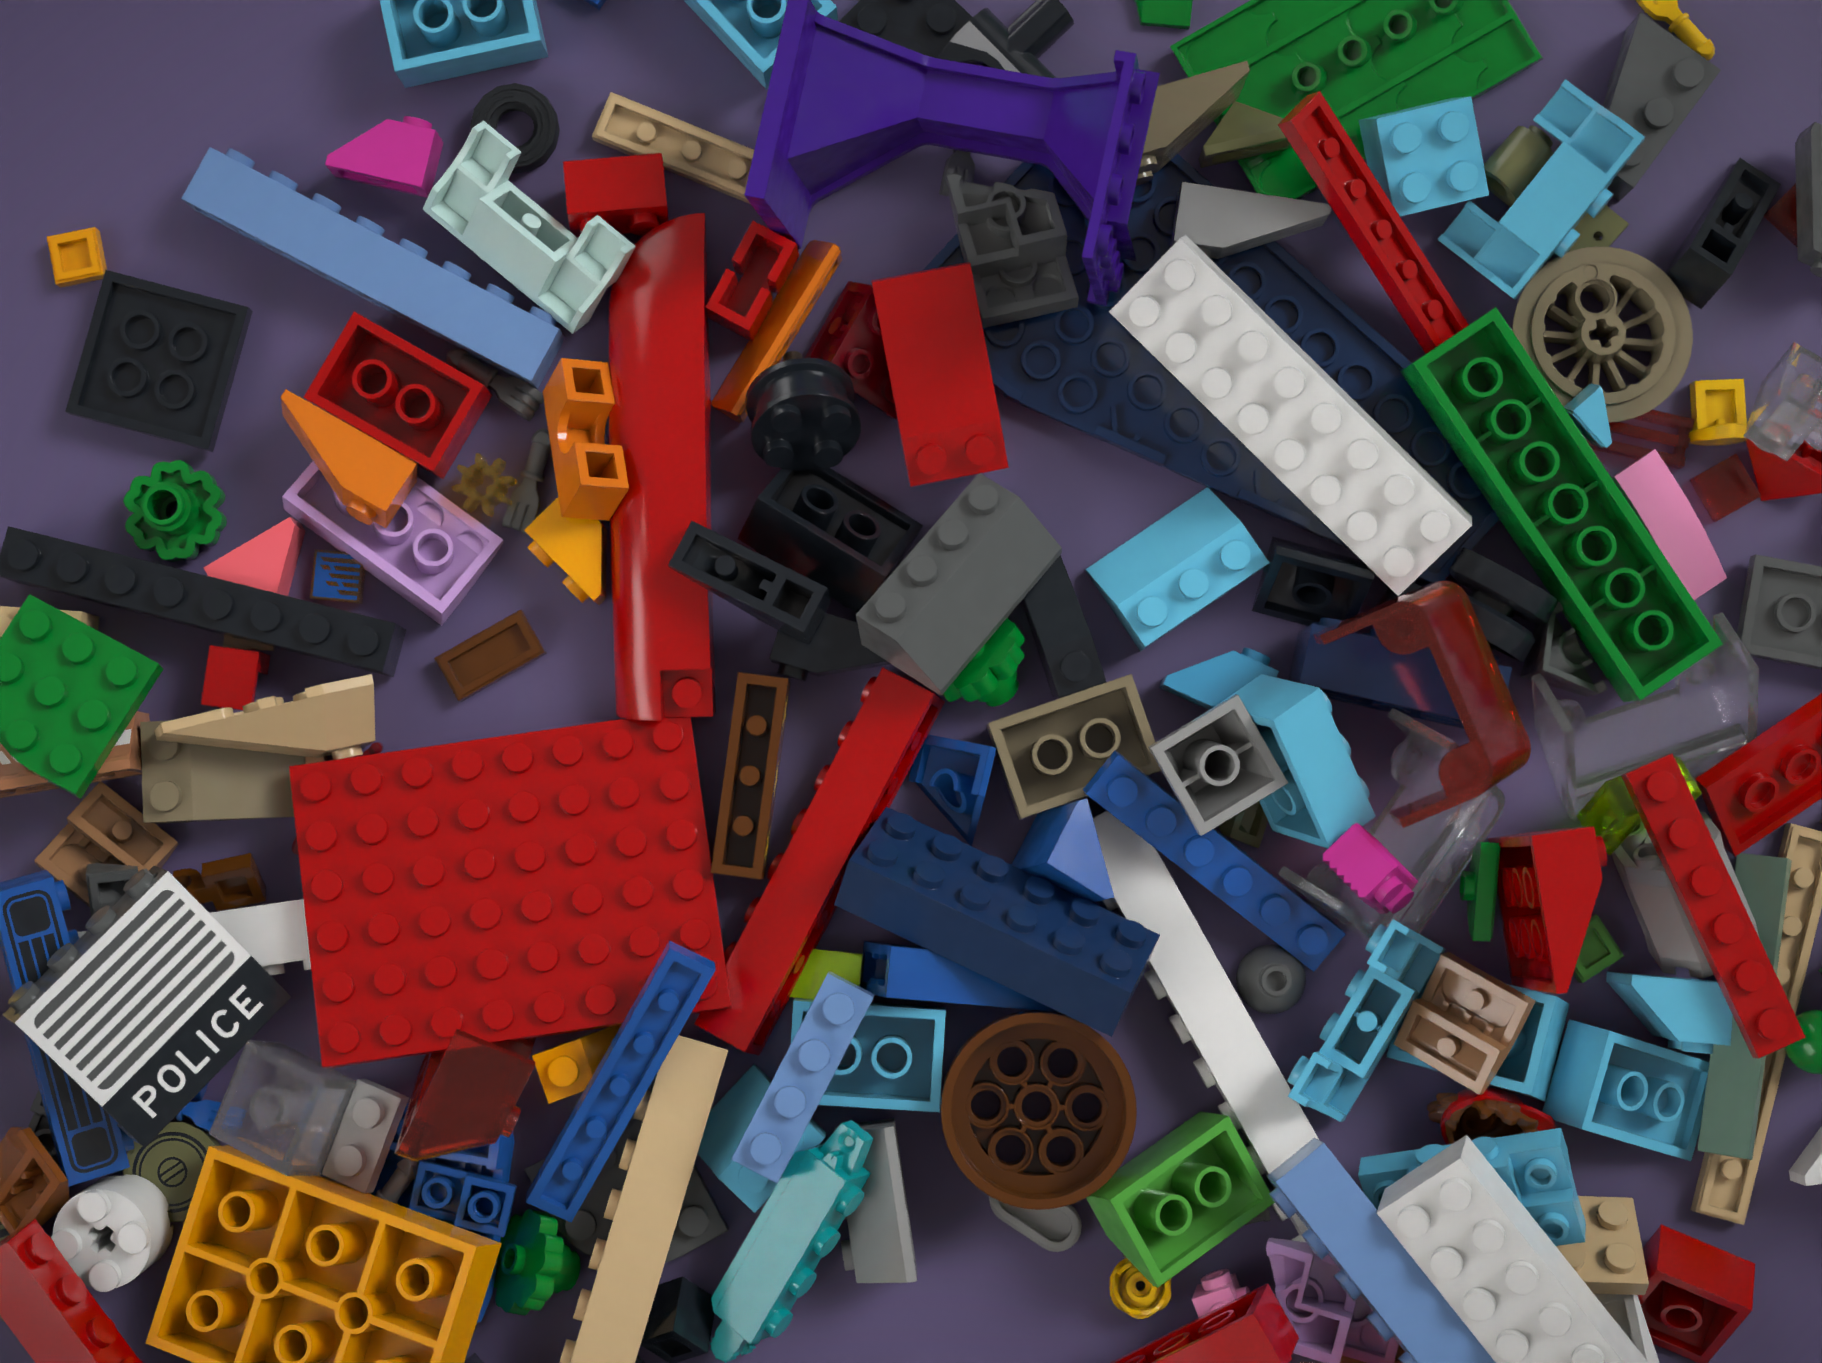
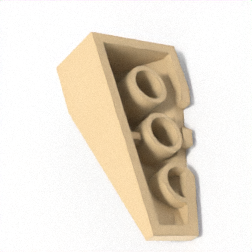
(318, 723)

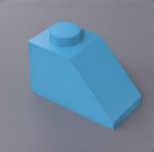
(1218, 677)

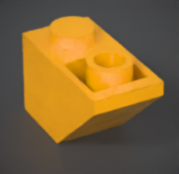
(576, 547)

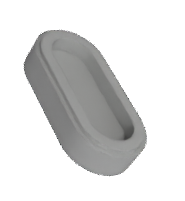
(1049, 1228)

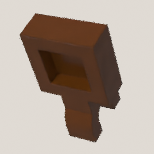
(225, 882)

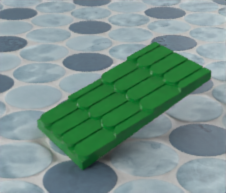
(1362, 60)

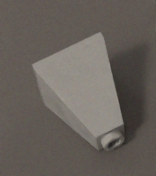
(1218, 765)

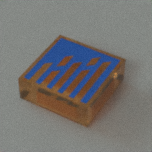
(337, 577)

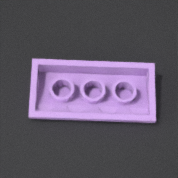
(425, 554)

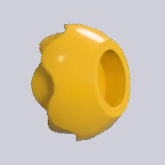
(1136, 1302)

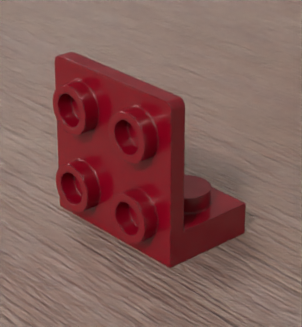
(855, 344)

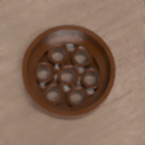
(1098, 1142)

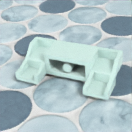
(520, 237)

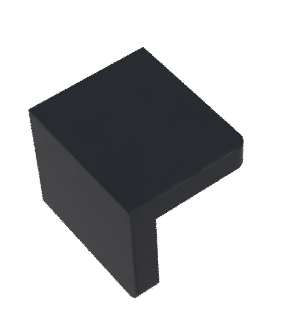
(679, 1321)

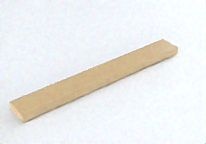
(1728, 1181)

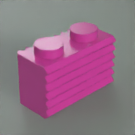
(1370, 870)

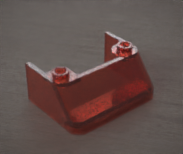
(1446, 622)
(465, 1096)

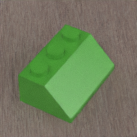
(1181, 1197)

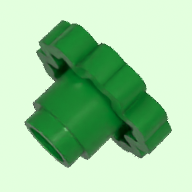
(193, 523)
(993, 670)
(533, 1263)

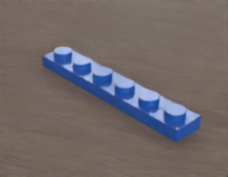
(1214, 861)
(620, 1081)

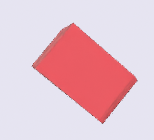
(265, 560)

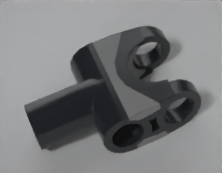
(1011, 48)

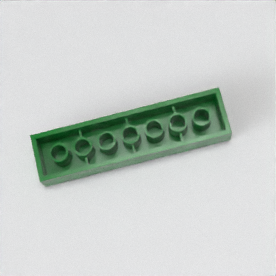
(1561, 507)

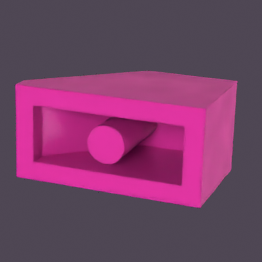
(391, 156)

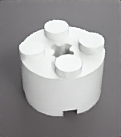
(113, 1230)

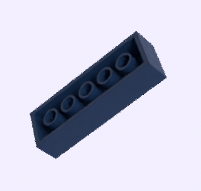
(997, 920)

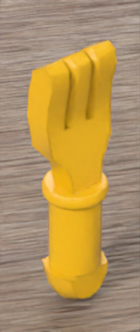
(1679, 24)

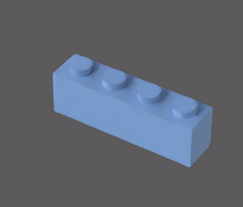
(803, 1077)

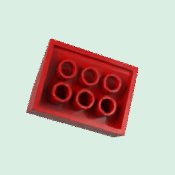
(1547, 901)

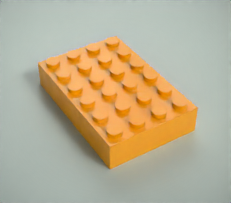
(315, 1274)

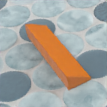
(780, 326)

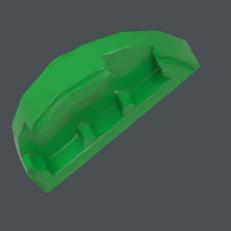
(1480, 888)

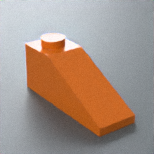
(358, 468)

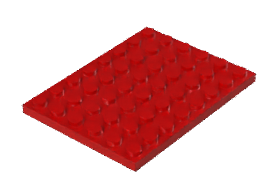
(501, 885)

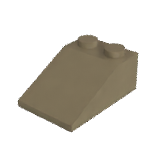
(1184, 111)
(212, 782)

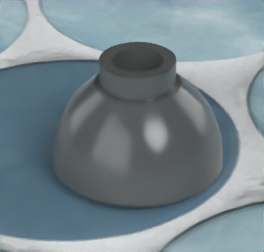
(1270, 979)

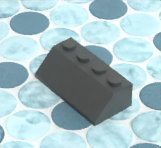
(957, 585)

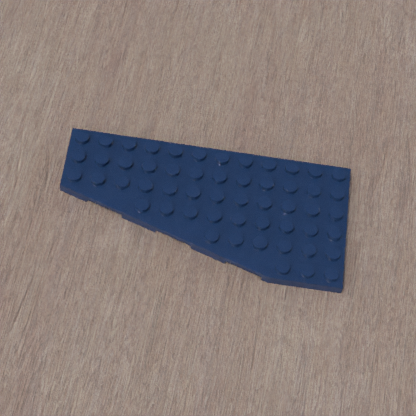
(1106, 384)

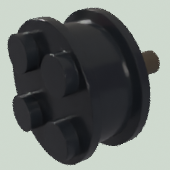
(802, 413)

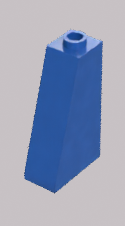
(926, 976)

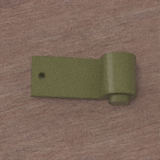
(1516, 165)

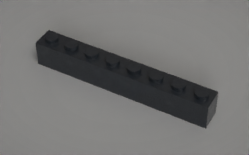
(201, 601)

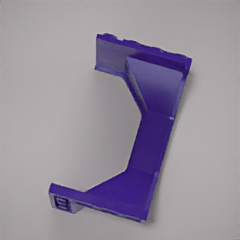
(857, 102)

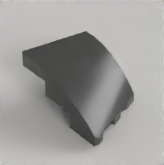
(1013, 250)

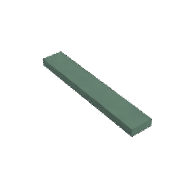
(1733, 1073)

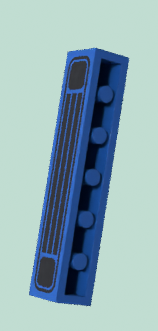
(30, 933)

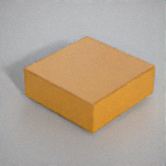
(77, 257)

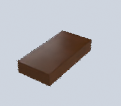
(490, 655)

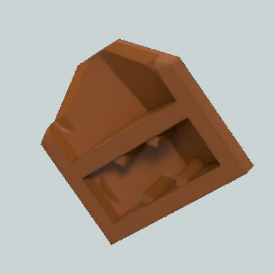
(29, 1180)

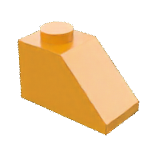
(570, 1066)

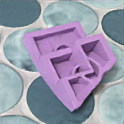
(1321, 1310)

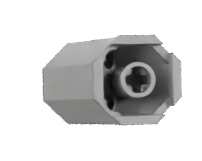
(1657, 905)

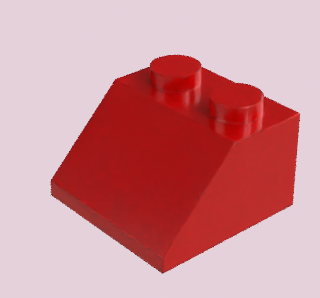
(1694, 1294)

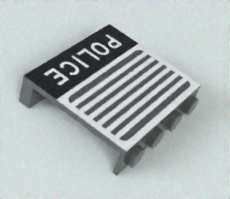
(147, 1003)

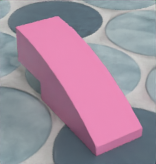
(1671, 522)

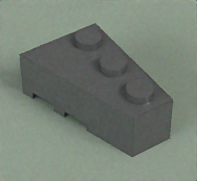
(1653, 92)

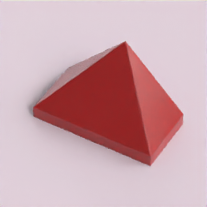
(1789, 478)

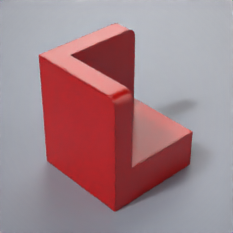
(232, 676)

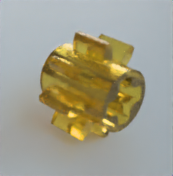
(473, 477)

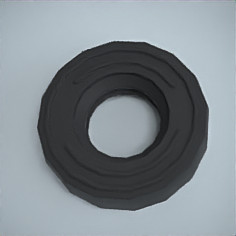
(533, 103)

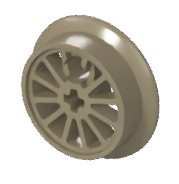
(1603, 273)

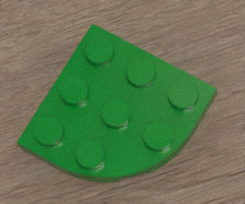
(66, 694)

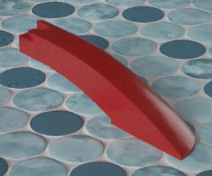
(665, 433)

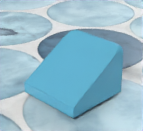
(1590, 415)

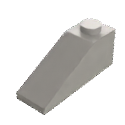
(1236, 220)

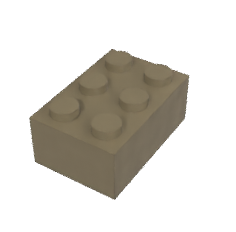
(1063, 743)

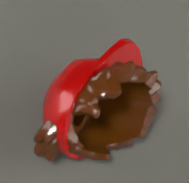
(1485, 1115)

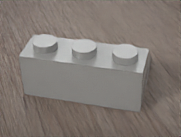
(880, 1226)

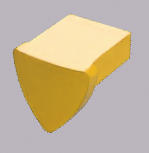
(1718, 412)

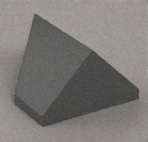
(1560, 659)

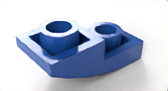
(463, 1197)

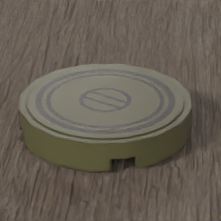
(173, 1163)

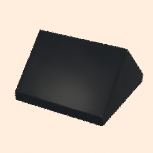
(1310, 584)

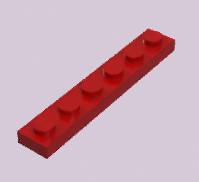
(1372, 222)
(1713, 906)

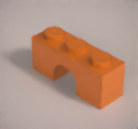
(587, 471)

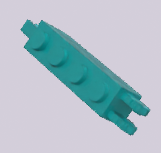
(789, 1241)

